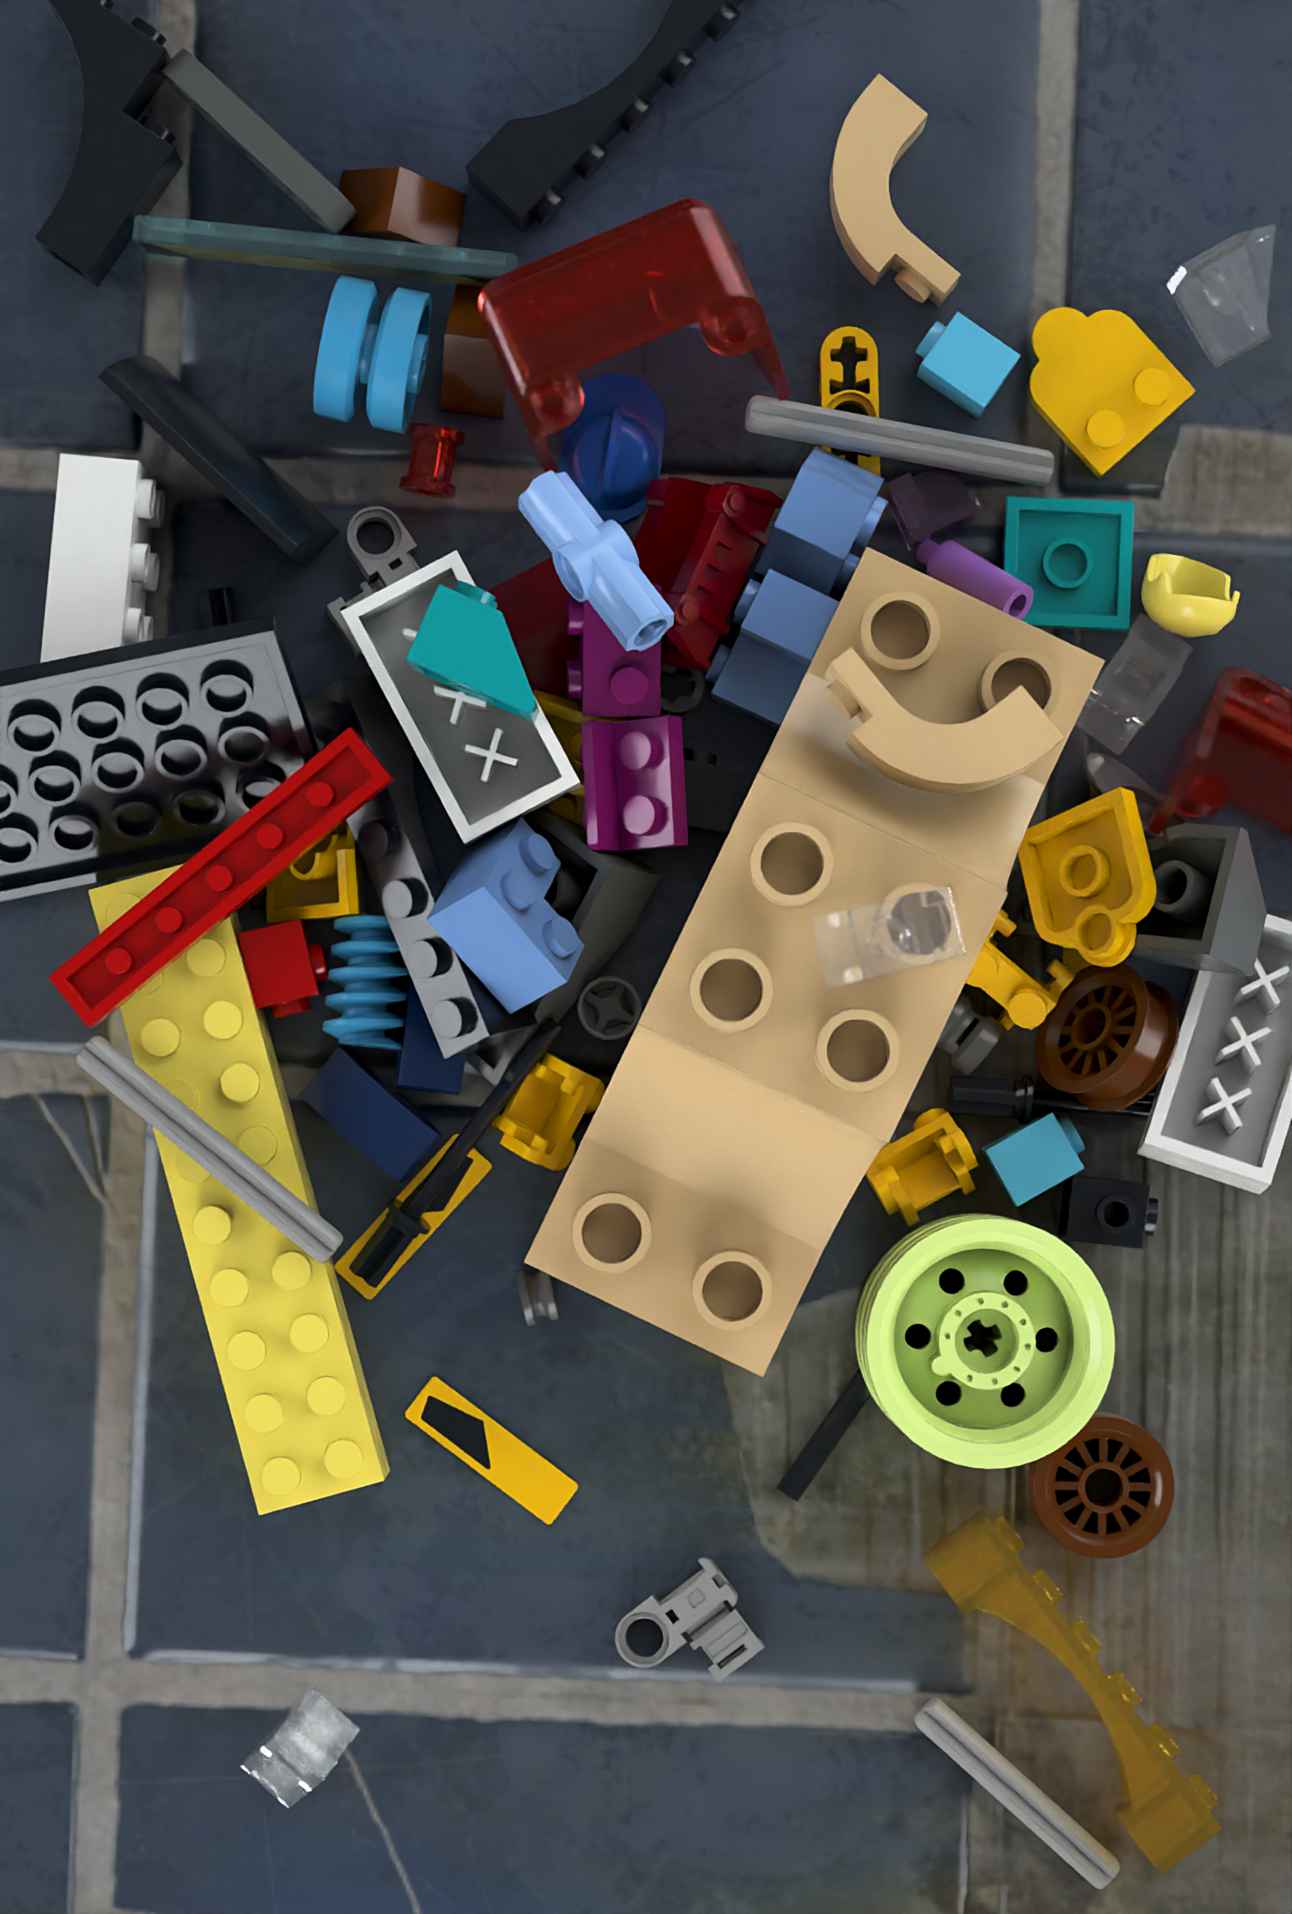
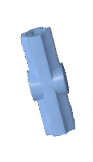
(596, 561)

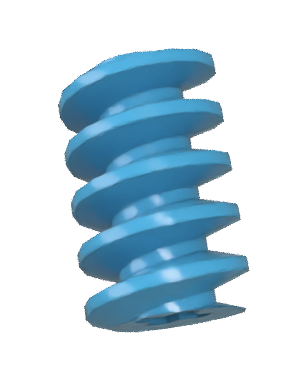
(365, 983)

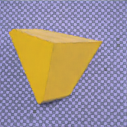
(320, 883)

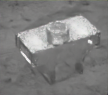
(1132, 683)
(888, 936)
(301, 1748)

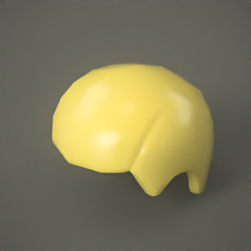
(1187, 596)

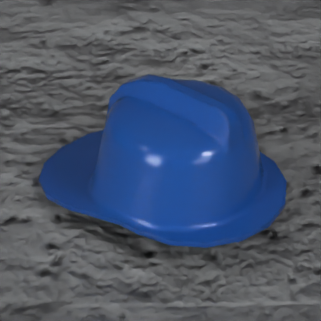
(615, 445)

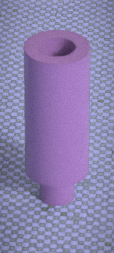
(975, 577)

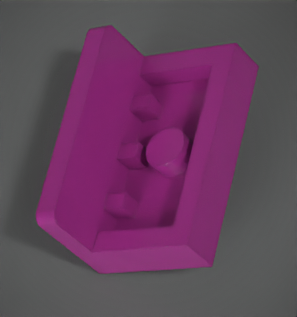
(607, 676)

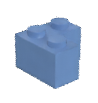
(821, 520)
(774, 648)
(499, 917)

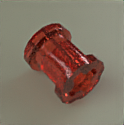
(431, 460)

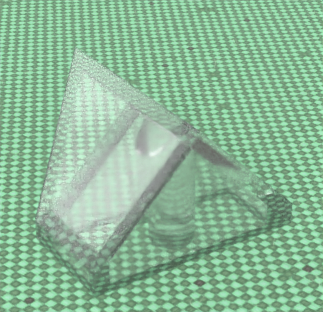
(1228, 293)

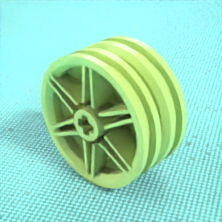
(1058, 1385)

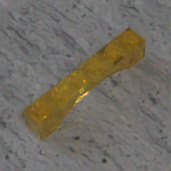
(1159, 1805)

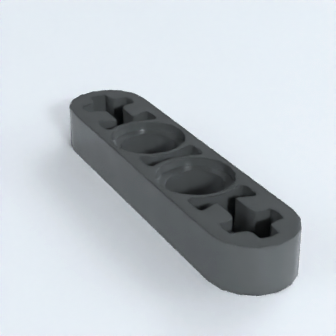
(258, 142)

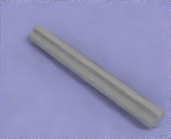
(899, 440)
(209, 1148)

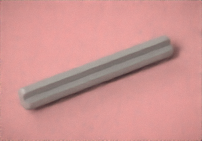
(1017, 1793)

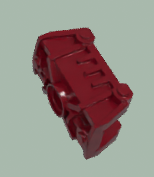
(699, 551)

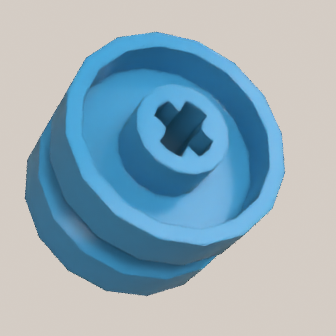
(362, 353)

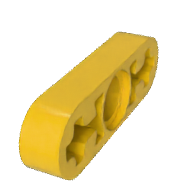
(865, 373)

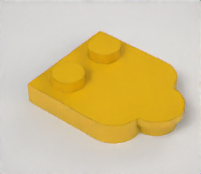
(1101, 383)
(1090, 877)

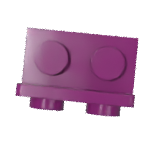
(634, 784)

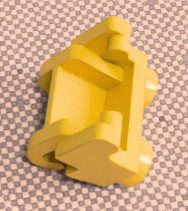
(1023, 997)
(547, 1112)
(923, 1166)

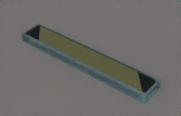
(319, 252)

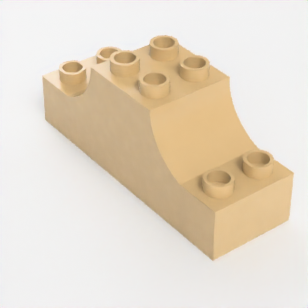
(747, 1078)

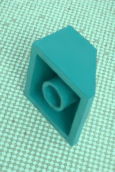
(472, 650)

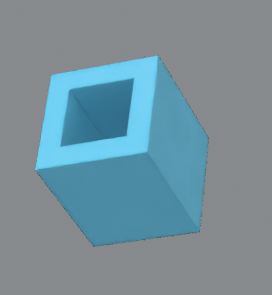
(965, 363)
(1034, 1156)

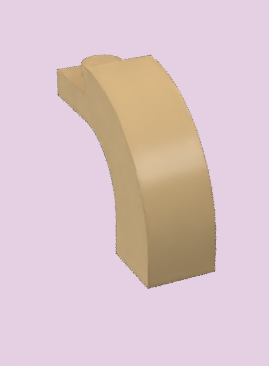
(868, 147)
(932, 754)

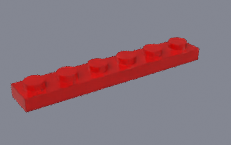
(221, 877)

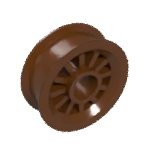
(1108, 1037)
(1129, 1534)

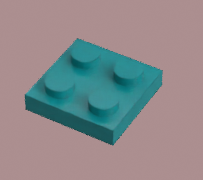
(1073, 559)

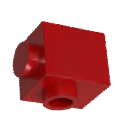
(283, 967)

